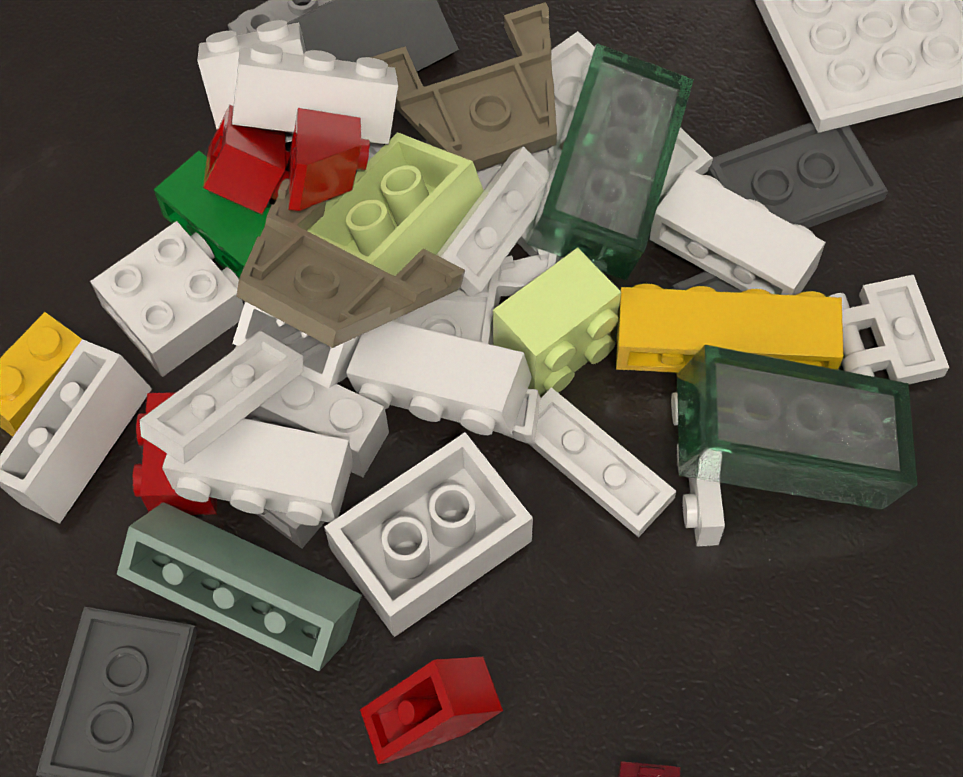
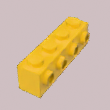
(669, 326)

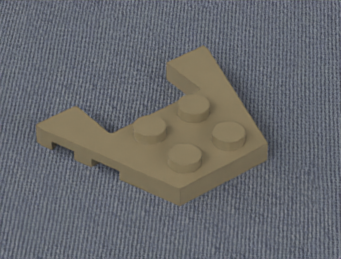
(488, 109)
(328, 288)

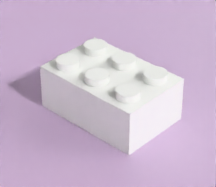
(429, 533)

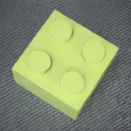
(560, 321)

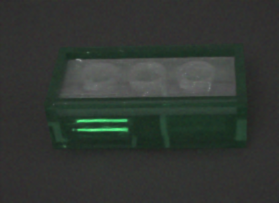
(611, 161)
(794, 428)

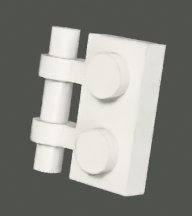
(901, 330)

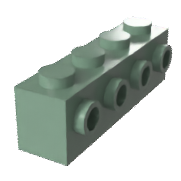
(239, 585)

